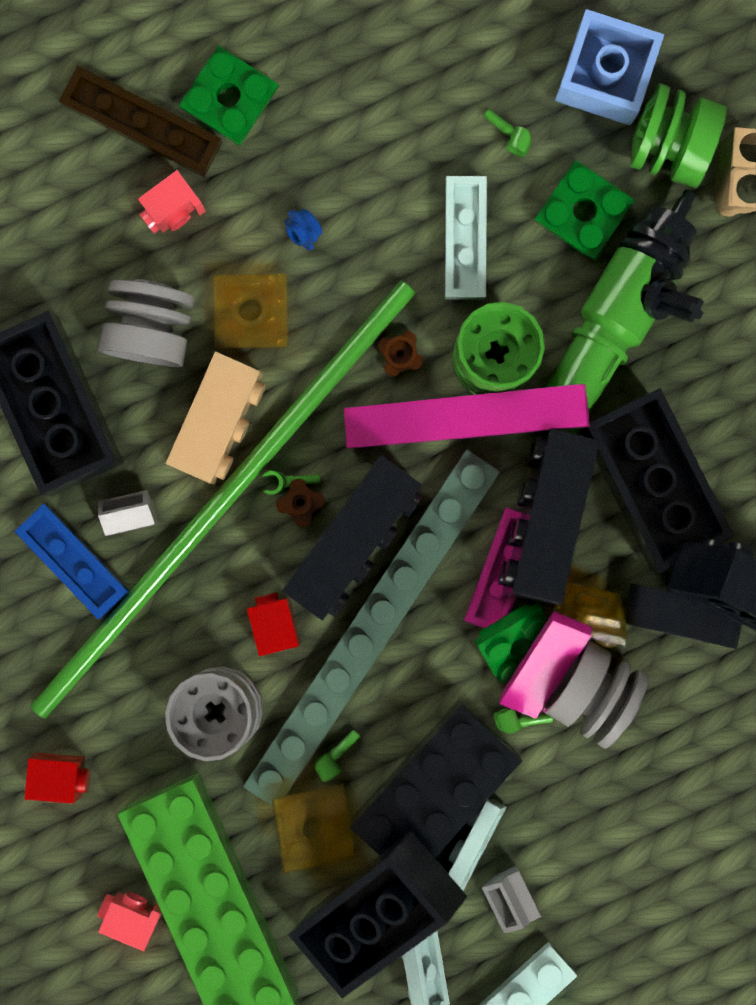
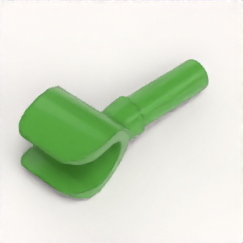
(519, 137)
(284, 481)
(509, 722)
(326, 764)

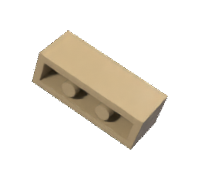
(216, 419)

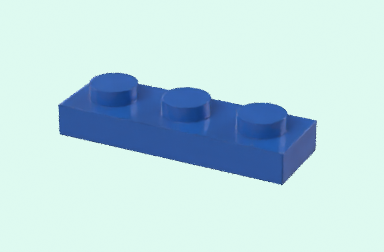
(72, 561)

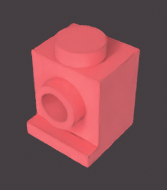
(169, 204)
(128, 919)

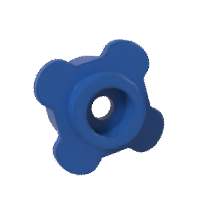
(302, 228)

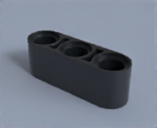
(679, 616)

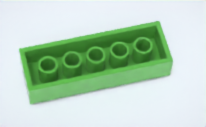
(206, 897)

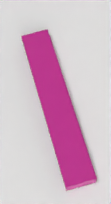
(467, 416)

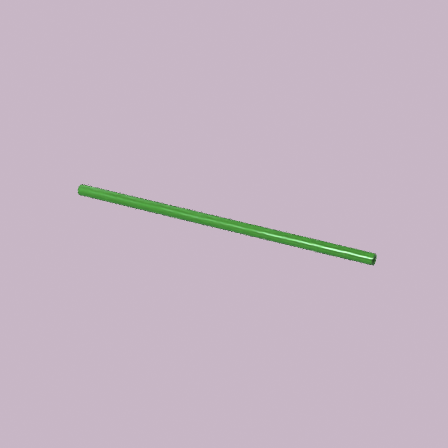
(222, 499)

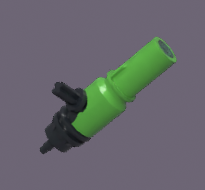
(630, 297)

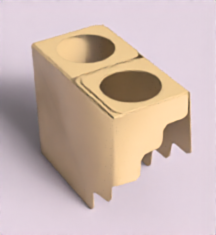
(729, 156)

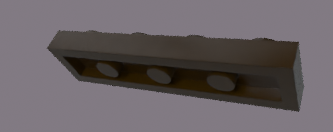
(140, 121)

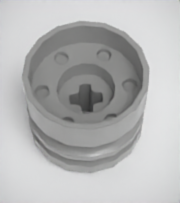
(146, 323)
(603, 698)
(191, 716)

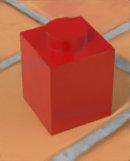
(273, 624)
(56, 778)

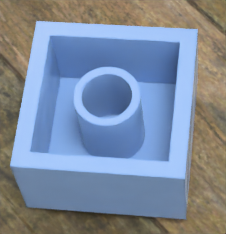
(609, 67)

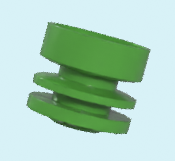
(678, 135)
(506, 330)

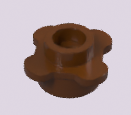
(406, 343)
(311, 502)

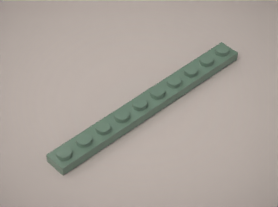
(371, 628)

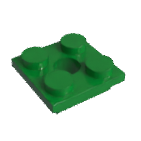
(222, 73)
(586, 186)
(509, 640)

